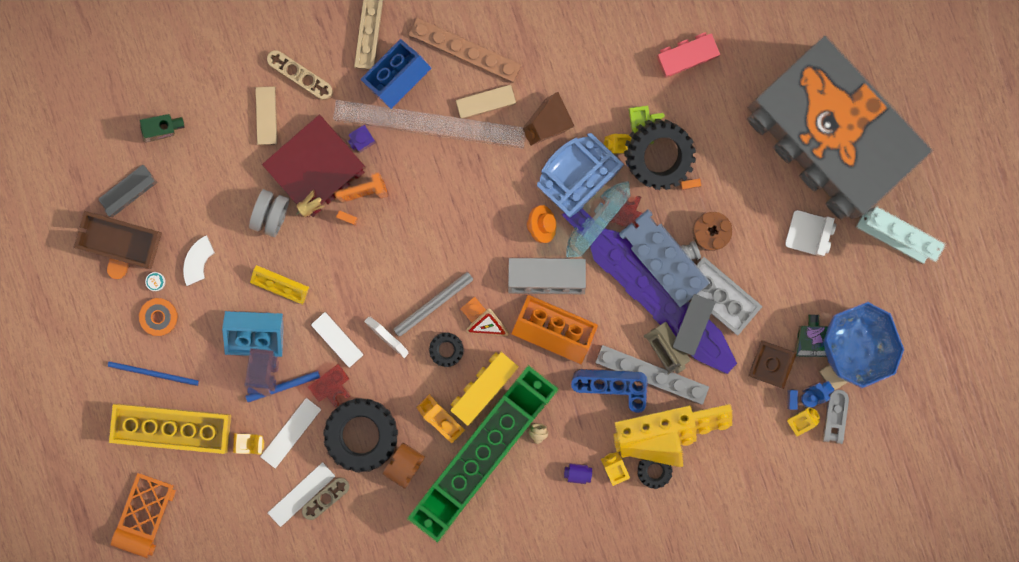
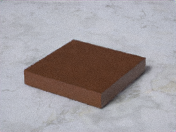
(772, 364)

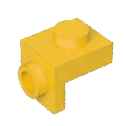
(248, 443)

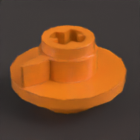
(542, 224)

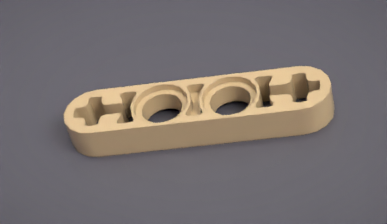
(301, 73)

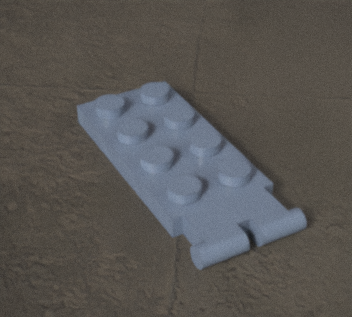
(665, 258)

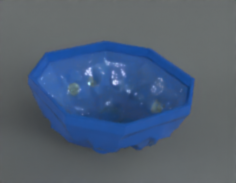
(863, 345)

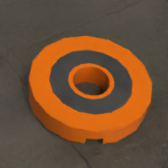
(169, 320)

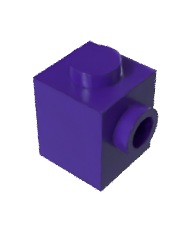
(361, 139)

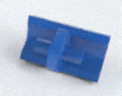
(816, 394)

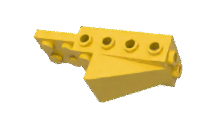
(664, 442)

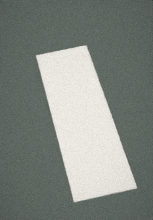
(290, 433)
(301, 494)

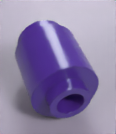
(578, 473)

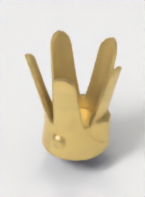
(307, 208)

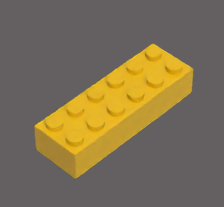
(170, 428)

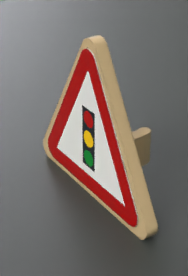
(488, 324)

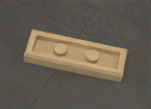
(486, 101)
(266, 116)

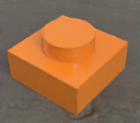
(473, 309)

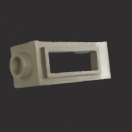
(662, 342)

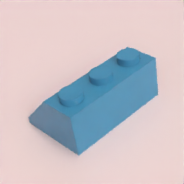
(254, 331)

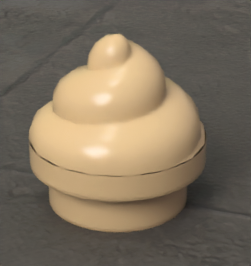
(538, 433)

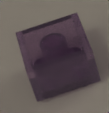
(260, 372)

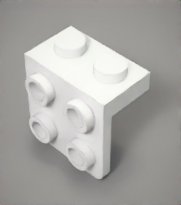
(810, 233)

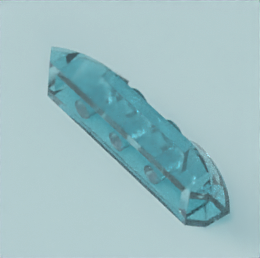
(581, 240)

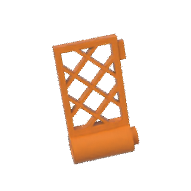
(134, 540)

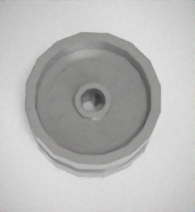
(269, 212)

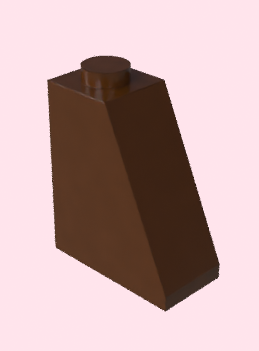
(548, 120)

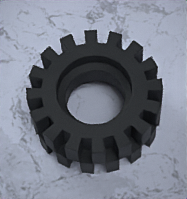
(446, 361)
(650, 482)

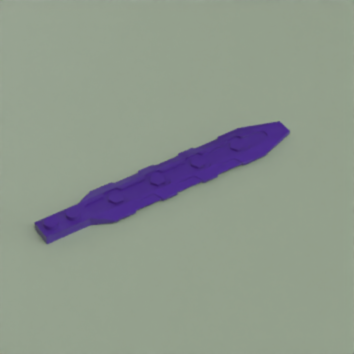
(618, 259)

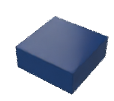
(792, 401)

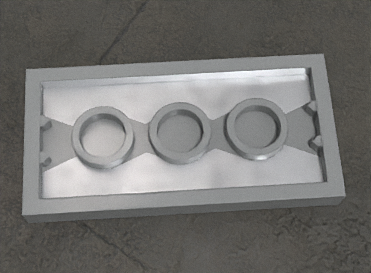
(732, 304)

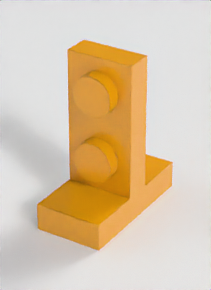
(440, 419)

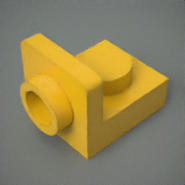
(617, 142)
(804, 421)
(615, 468)

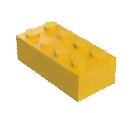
(484, 388)

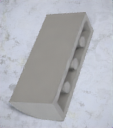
(547, 276)

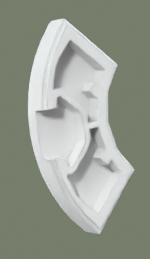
(196, 260)
(386, 336)

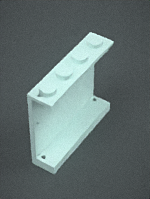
(900, 235)

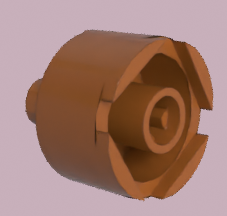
(702, 235)
(403, 465)

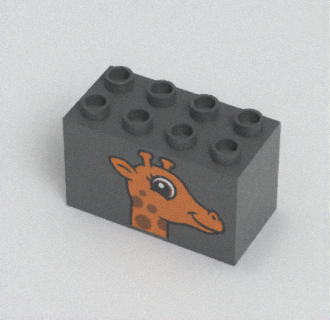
(837, 130)

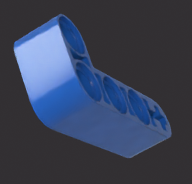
(610, 387)

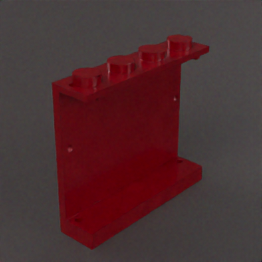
(316, 162)

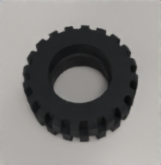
(334, 435)

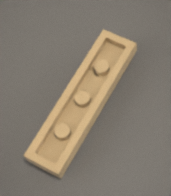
(368, 34)

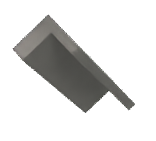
(127, 191)
(694, 324)

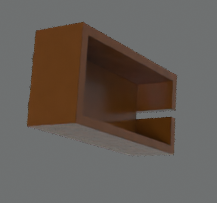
(118, 240)

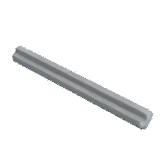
(433, 304)

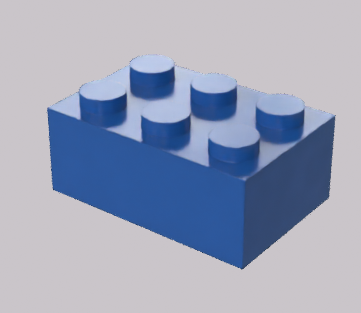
(396, 73)

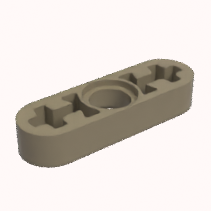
(311, 503)

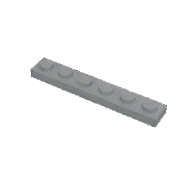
(655, 375)

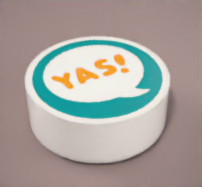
(155, 281)

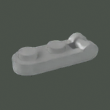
(836, 416)

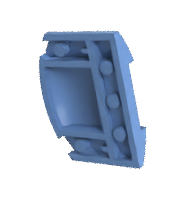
(578, 173)

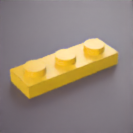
(279, 284)

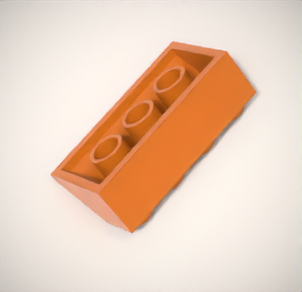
(554, 329)

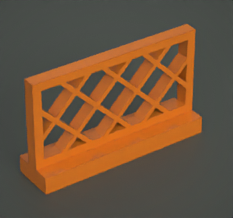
(377, 186)

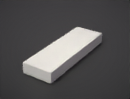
(337, 339)

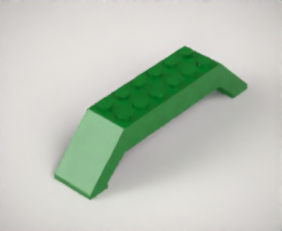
(482, 453)

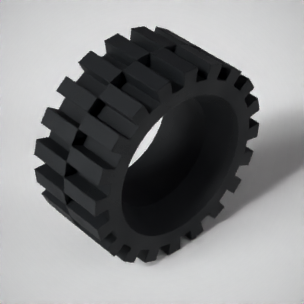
(641, 140)

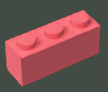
(688, 54)

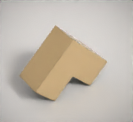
(829, 375)

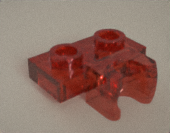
(628, 213)
(331, 385)

